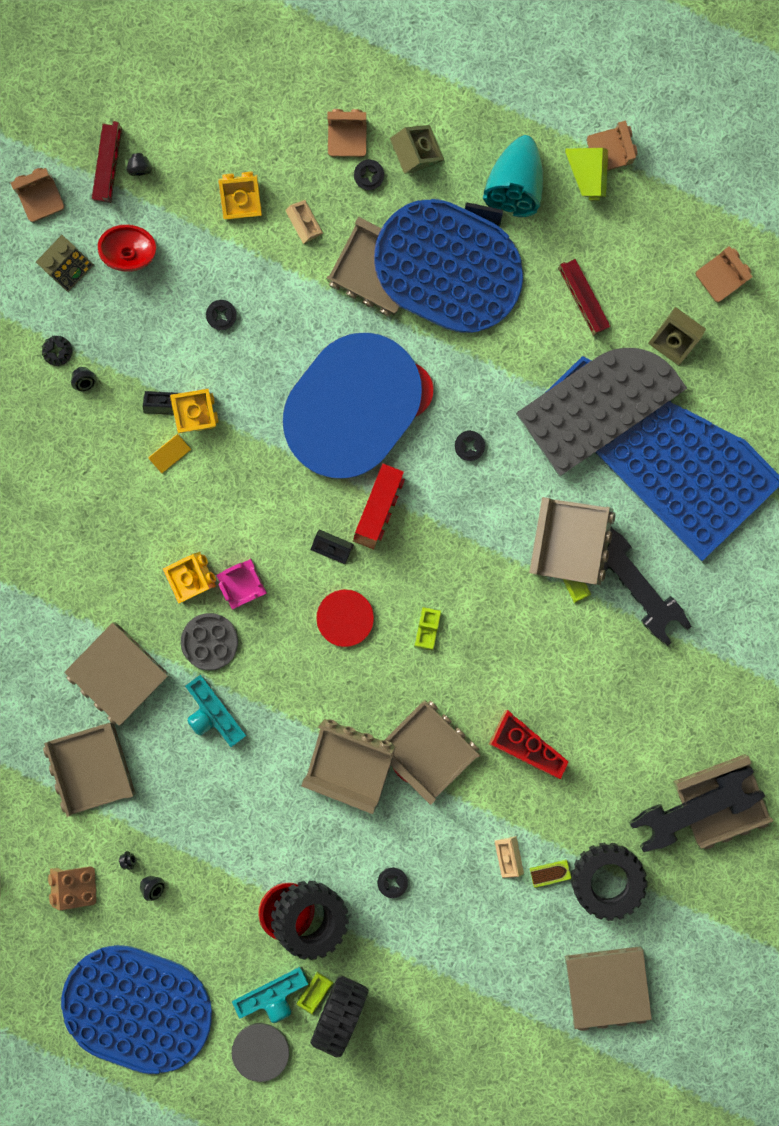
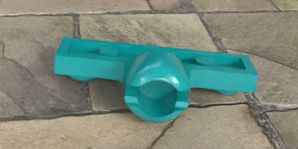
(212, 713)
(272, 996)

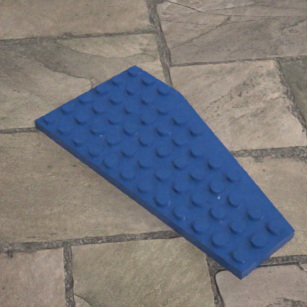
(689, 473)

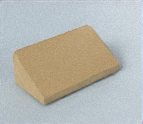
(303, 221)
(509, 857)

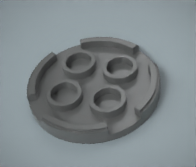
(209, 641)
(260, 1052)

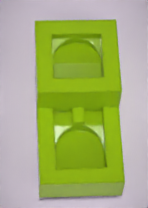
(427, 628)

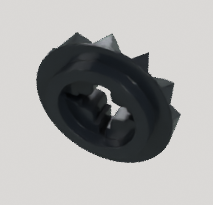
(374, 167)
(221, 305)
(64, 355)
(479, 445)
(394, 891)

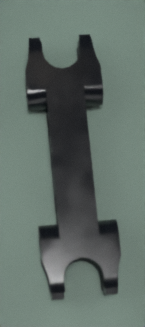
(657, 610)
(666, 823)

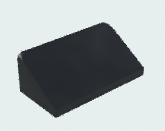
(491, 214)
(157, 403)
(332, 546)

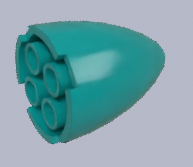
(516, 179)

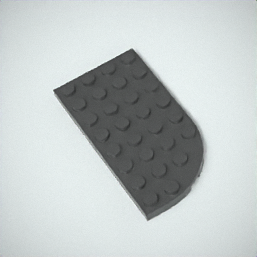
(598, 404)

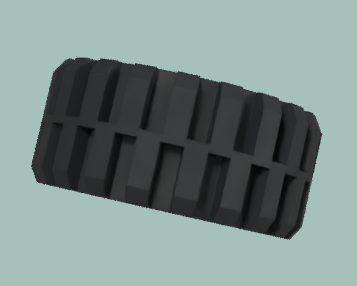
(620, 904)
(329, 932)
(339, 1016)

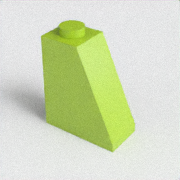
(590, 170)

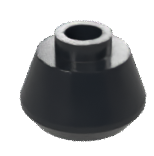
(138, 165)
(83, 379)
(152, 887)

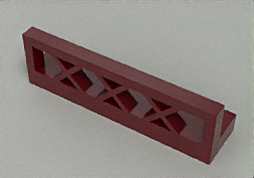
(107, 162)
(583, 296)

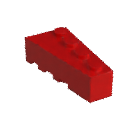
(378, 506)
(525, 745)

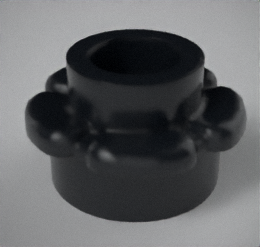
(127, 861)

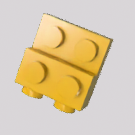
(240, 195)
(194, 411)
(190, 577)

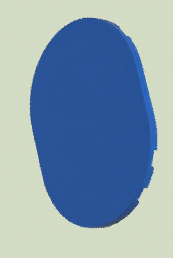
(448, 266)
(352, 405)
(136, 1009)

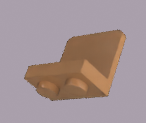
(347, 133)
(619, 145)
(38, 194)
(724, 274)
(72, 887)

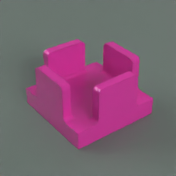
(241, 584)

